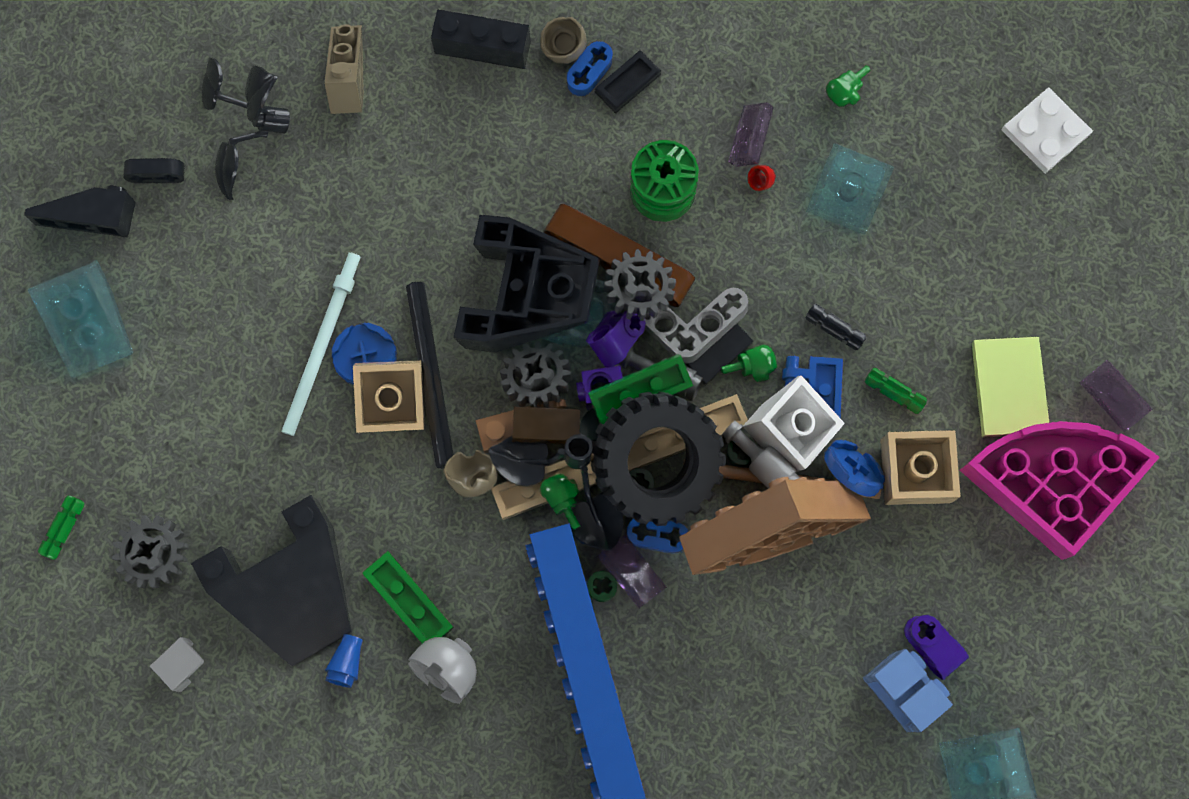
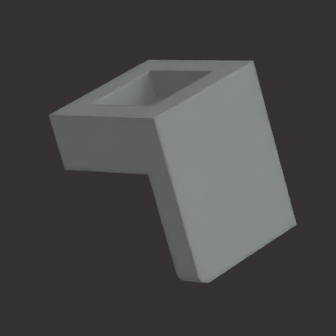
(177, 664)

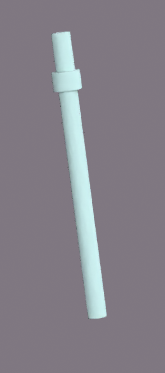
(343, 285)

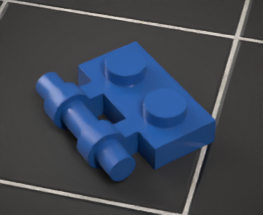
(822, 375)

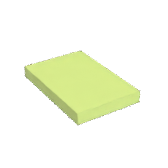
(1009, 385)

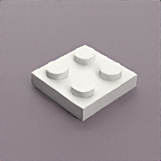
(1047, 130)

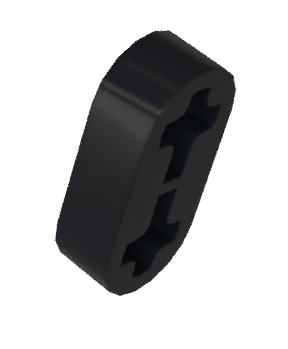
(154, 170)

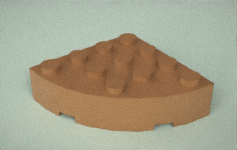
(772, 523)

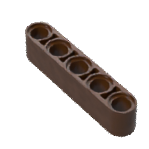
(606, 244)

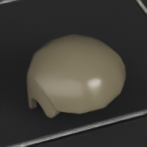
(563, 40)
(470, 474)

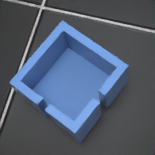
(908, 691)

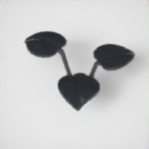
(264, 117)
(524, 466)

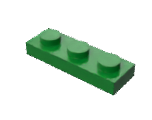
(665, 376)
(407, 599)

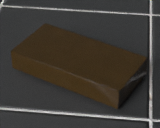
(545, 424)

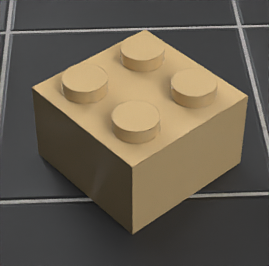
(388, 396)
(920, 467)

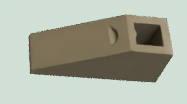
(345, 70)

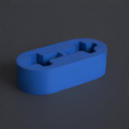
(584, 64)
(656, 543)

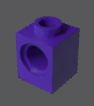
(590, 377)

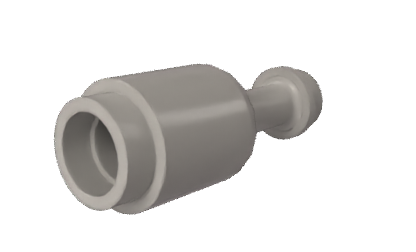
(766, 463)

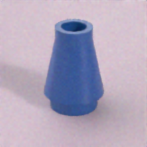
(345, 662)

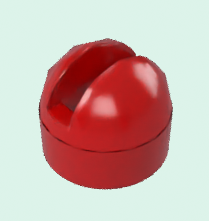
(757, 179)

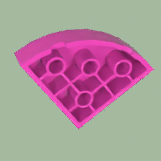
(1060, 479)

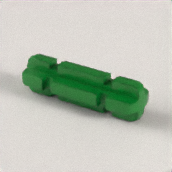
(896, 390)
(61, 527)

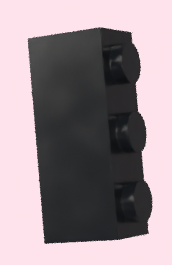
(481, 39)

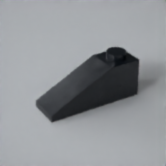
(91, 211)

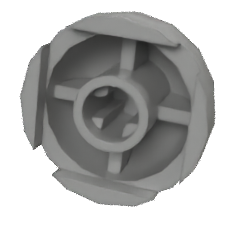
(446, 666)

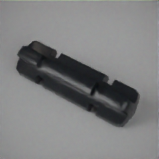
(835, 327)

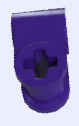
(615, 337)
(939, 649)

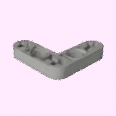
(692, 331)

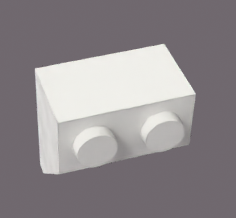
(795, 423)

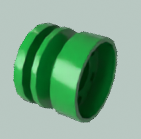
(659, 197)

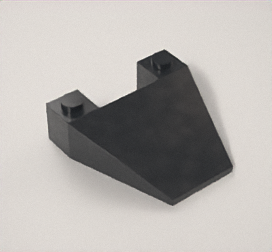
(541, 291)
(291, 597)

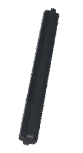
(430, 373)

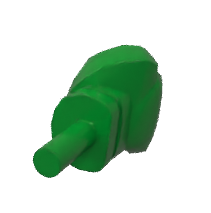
(845, 87)
(755, 362)
(560, 496)

